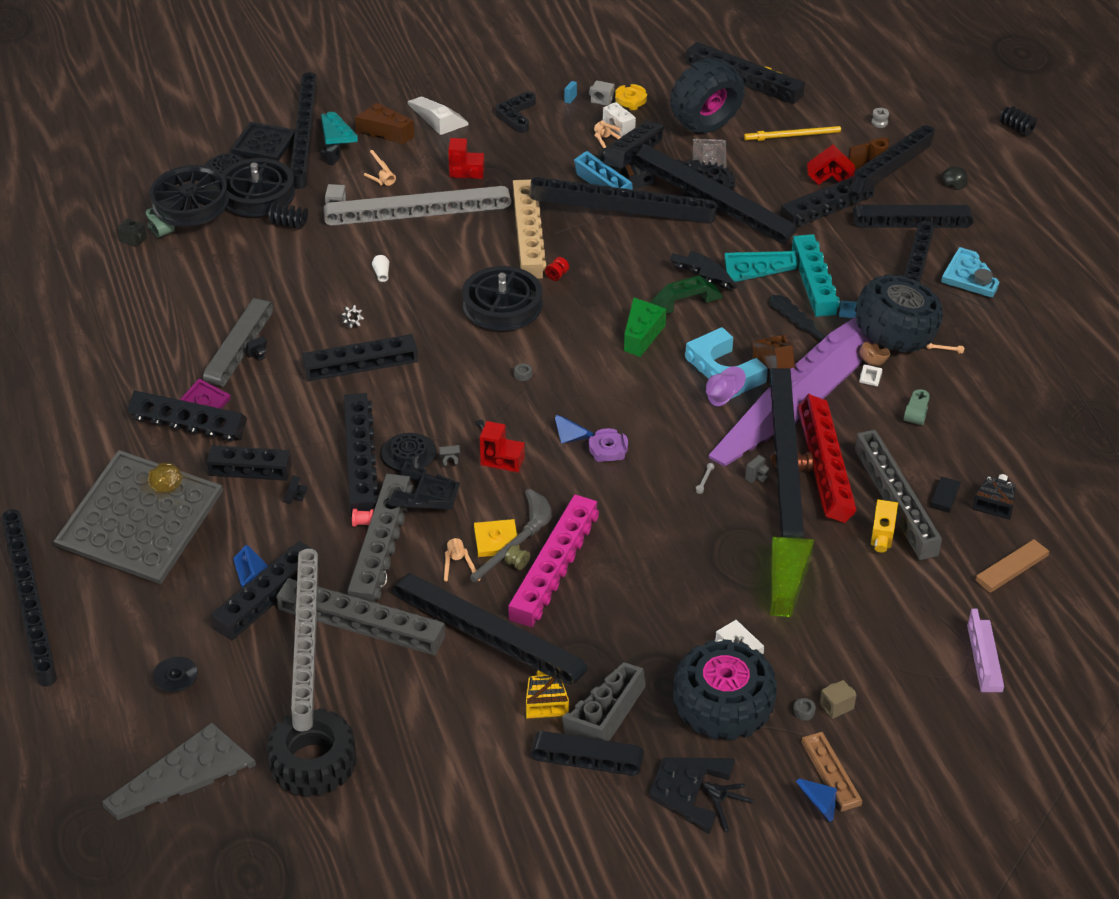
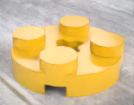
(631, 96)

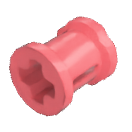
(361, 517)

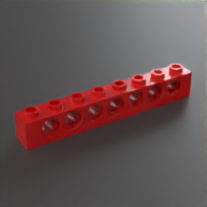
(827, 459)

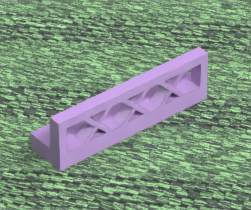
(985, 653)

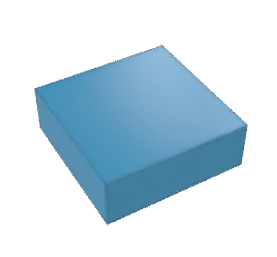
(570, 92)
(847, 309)

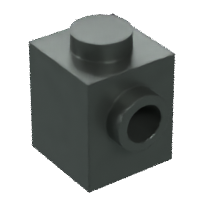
(132, 232)

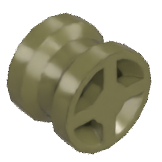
(517, 557)

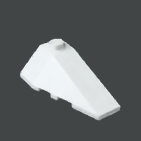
(437, 115)

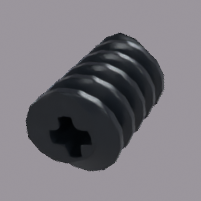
(1018, 121)
(288, 217)

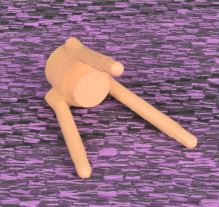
(603, 130)
(385, 175)
(456, 552)

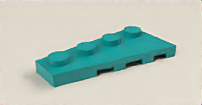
(336, 130)
(757, 264)

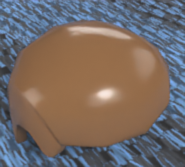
(873, 354)

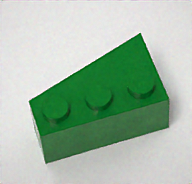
(643, 326)

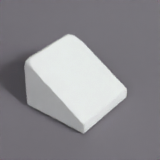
(870, 375)

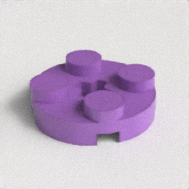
(616, 450)

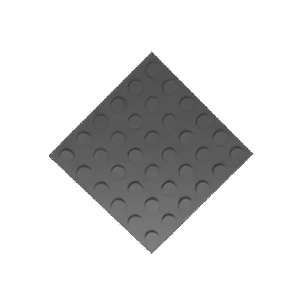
(132, 524)

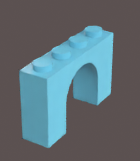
(707, 348)

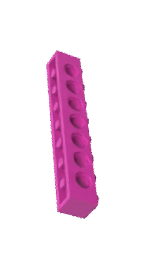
(553, 561)

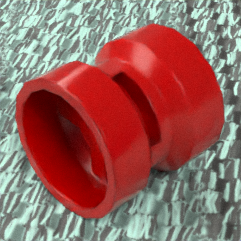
(557, 268)

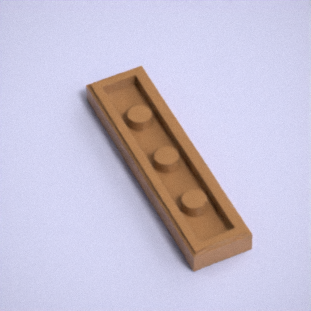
(1012, 565)
(831, 770)

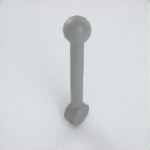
(700, 489)

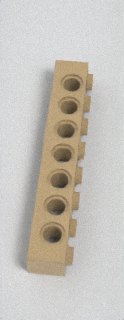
(528, 229)

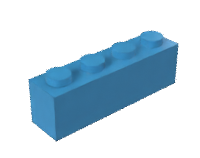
(599, 173)

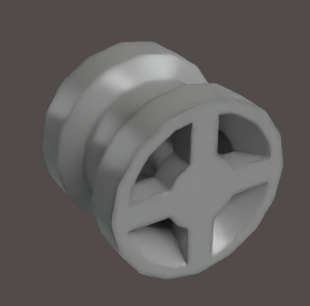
(880, 117)

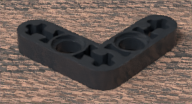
(513, 107)

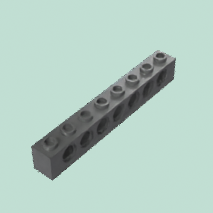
(894, 488)
(379, 541)
(369, 618)

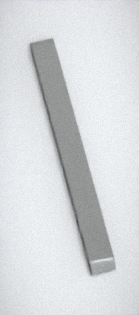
(416, 205)
(305, 641)

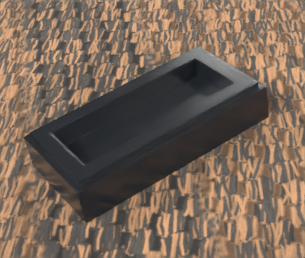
(945, 494)

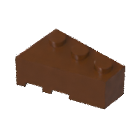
(386, 123)
(774, 352)

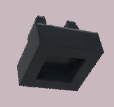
(332, 153)
(257, 348)
(295, 491)

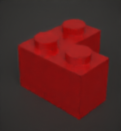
(463, 163)
(830, 163)
(498, 451)

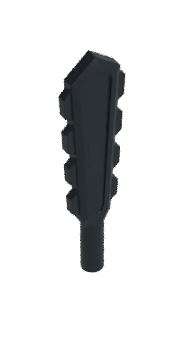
(796, 317)

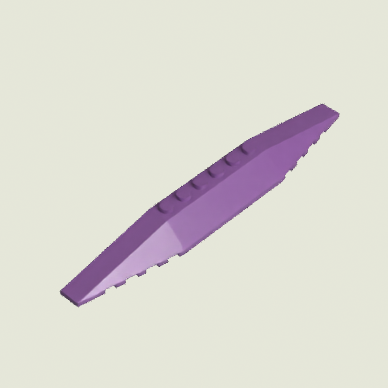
(814, 374)

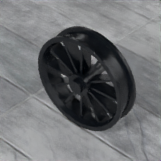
(209, 191)

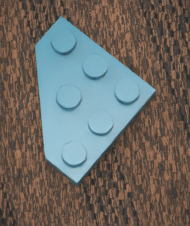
(961, 273)

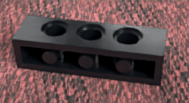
(249, 463)

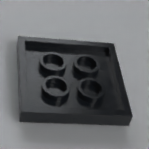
(263, 141)

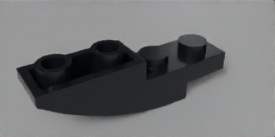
(705, 268)

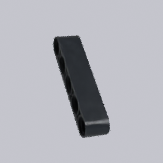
(587, 753)

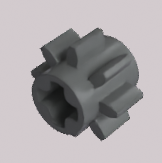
(357, 316)

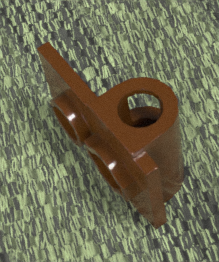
(866, 152)

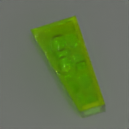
(788, 568)

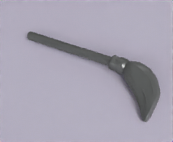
(539, 516)

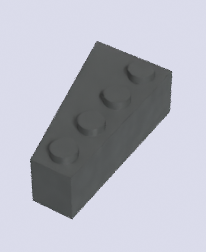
(607, 705)

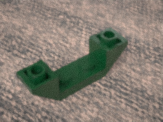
(684, 289)

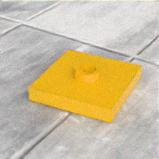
(493, 536)

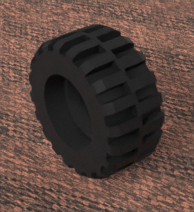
(315, 774)

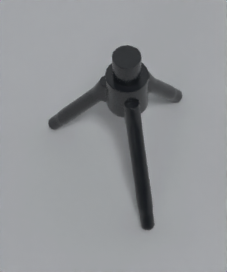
(720, 793)

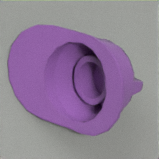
(725, 385)

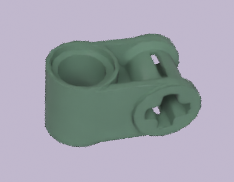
(157, 226)
(917, 407)

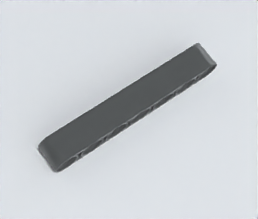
(234, 346)

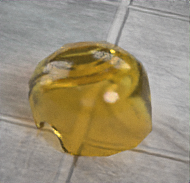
(165, 478)

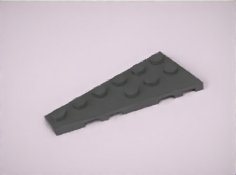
(183, 770)

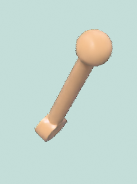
(960, 349)

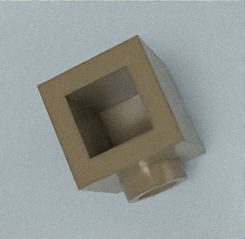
(837, 699)

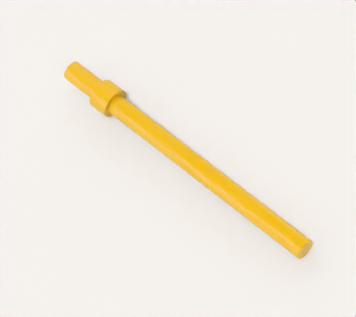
(761, 135)

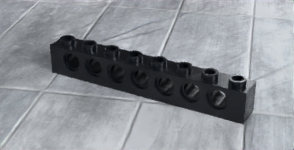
(753, 75)
(359, 452)

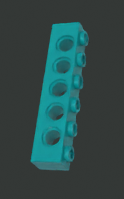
(815, 275)

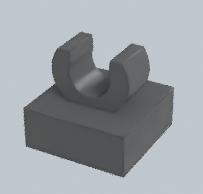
(449, 452)
(756, 470)

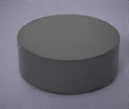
(983, 276)
(523, 372)
(804, 709)

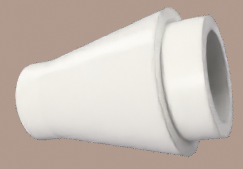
(381, 267)

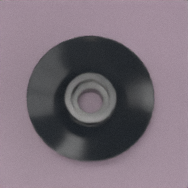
(175, 674)

